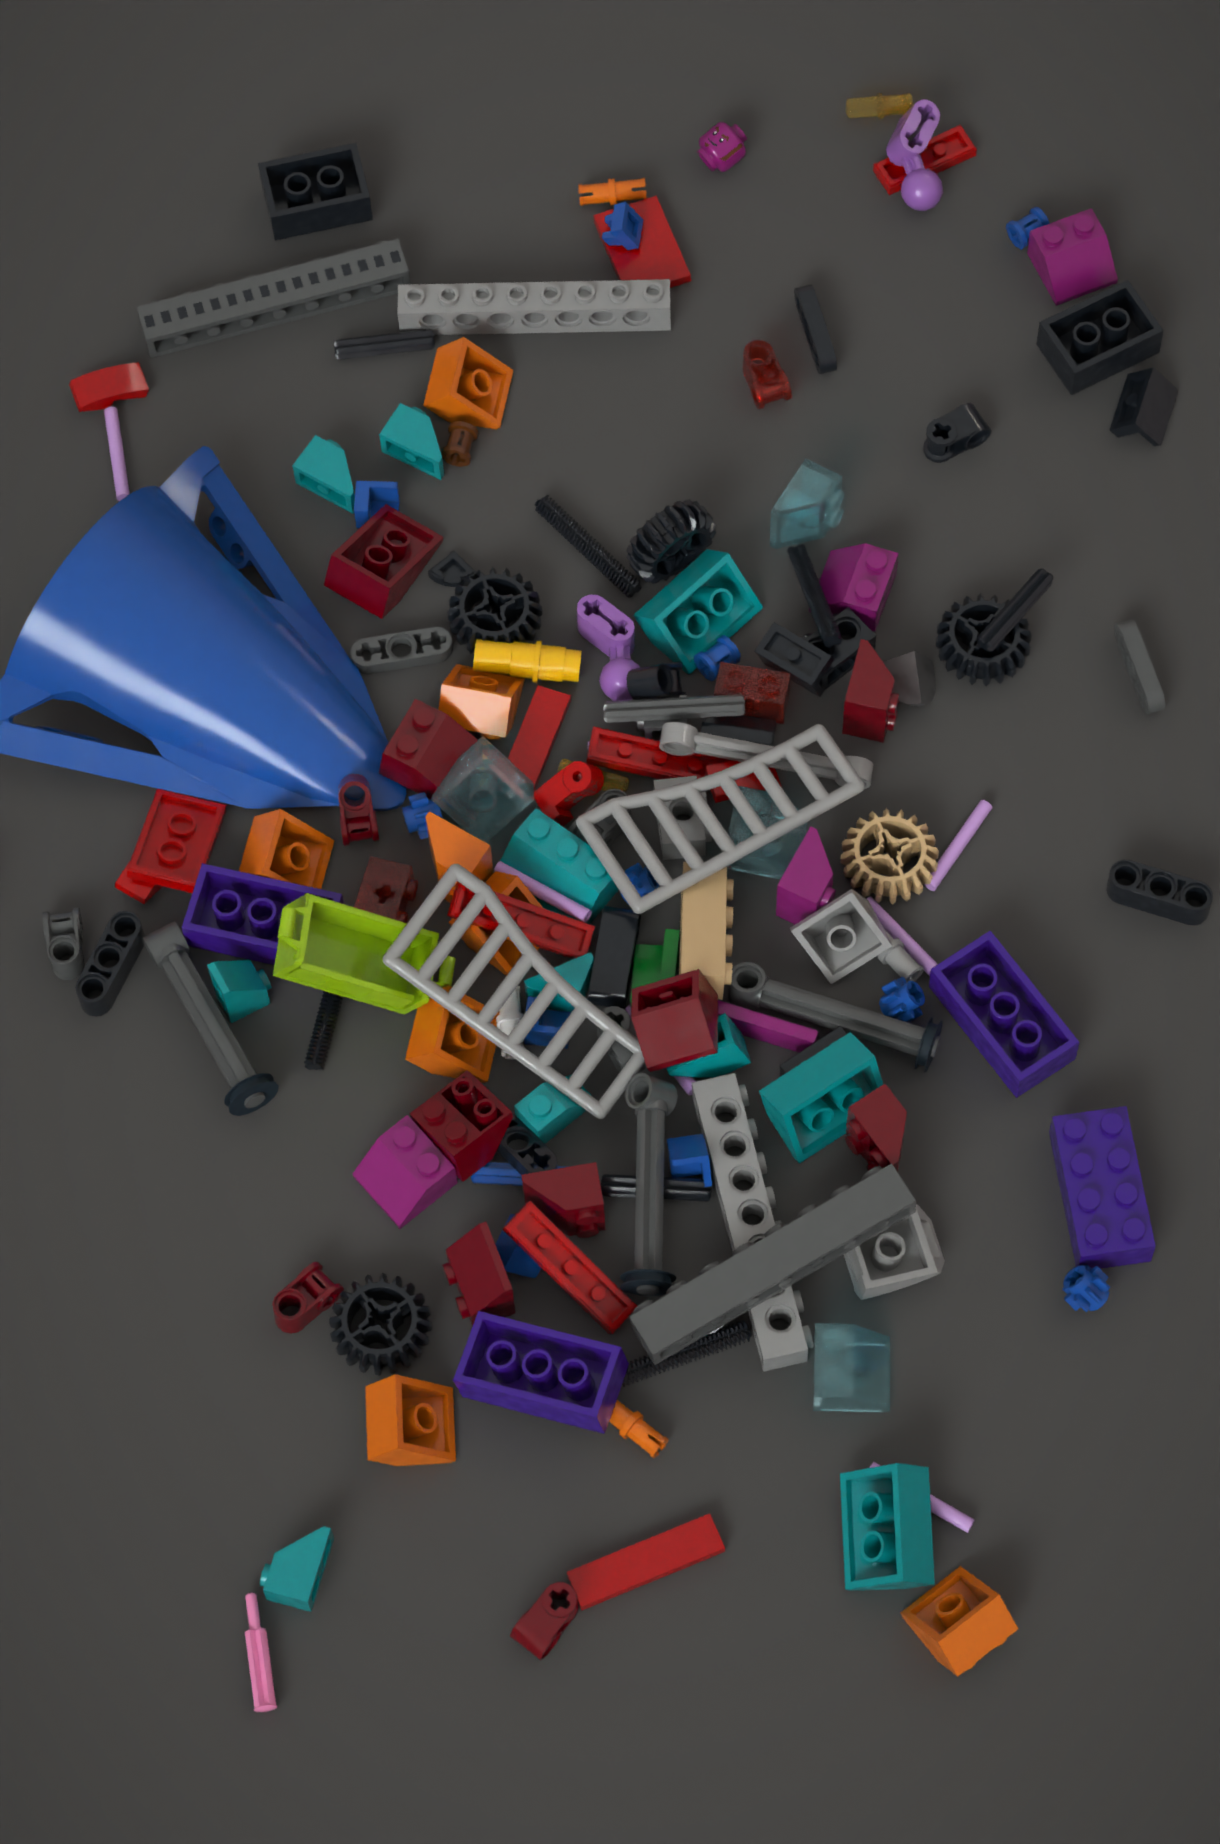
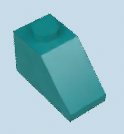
(412, 440)
(325, 472)
(239, 987)
(731, 1054)
(547, 1111)
(298, 1570)

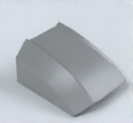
(896, 1257)

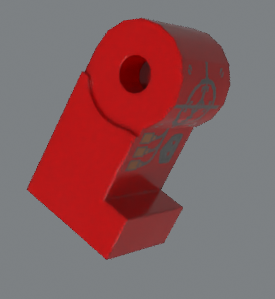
(567, 789)

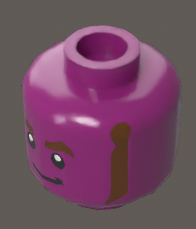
(722, 146)

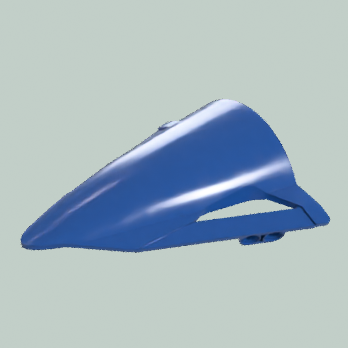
(181, 647)

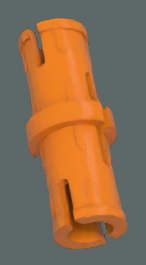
(612, 191)
(634, 1427)

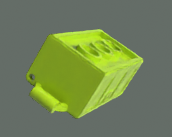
(343, 952)

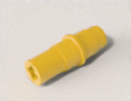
(528, 660)

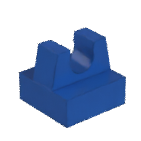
(625, 227)

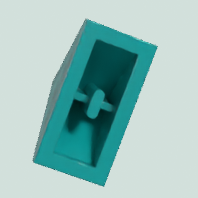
(575, 972)

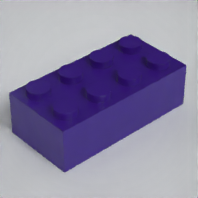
(240, 912)
(1003, 1014)
(1102, 1188)
(541, 1372)

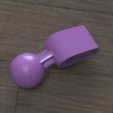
(921, 186)
(613, 635)

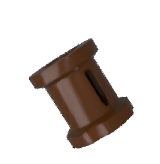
(470, 435)

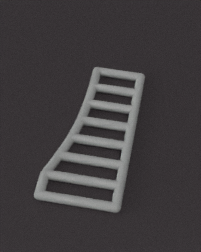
(691, 790)
(530, 958)

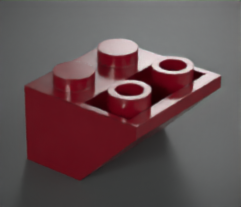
(675, 1019)
(464, 1123)
(877, 1128)

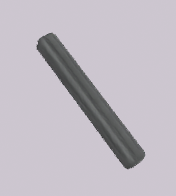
(674, 708)

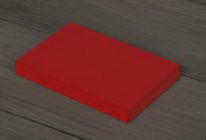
(658, 250)
(176, 840)

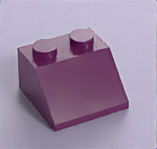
(1072, 256)
(859, 580)
(806, 881)
(405, 1172)

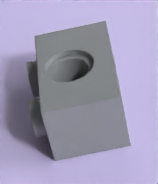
(693, 828)

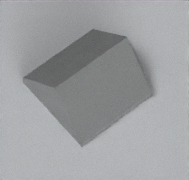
(842, 935)

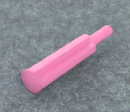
(259, 1659)

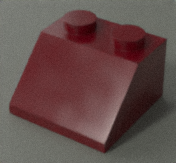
(870, 697)
(568, 1198)
(479, 1275)

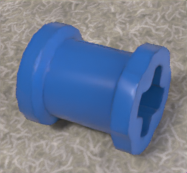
(1020, 230)
(722, 651)

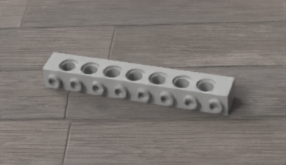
(535, 307)
(710, 1099)

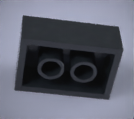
(315, 191)
(1099, 337)

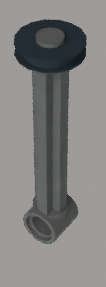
(833, 1013)
(248, 1089)
(651, 1102)

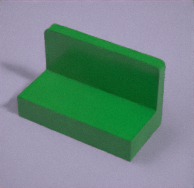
(656, 961)

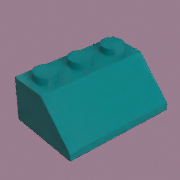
(698, 607)
(560, 862)
(814, 1097)
(887, 1527)

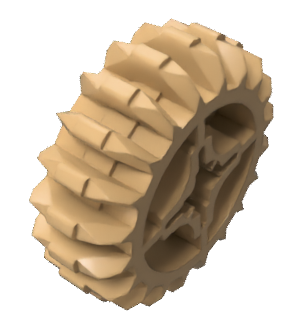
(912, 843)

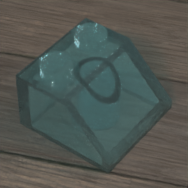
(807, 506)
(484, 791)
(775, 856)
(850, 1369)

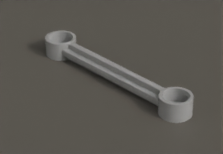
(685, 740)

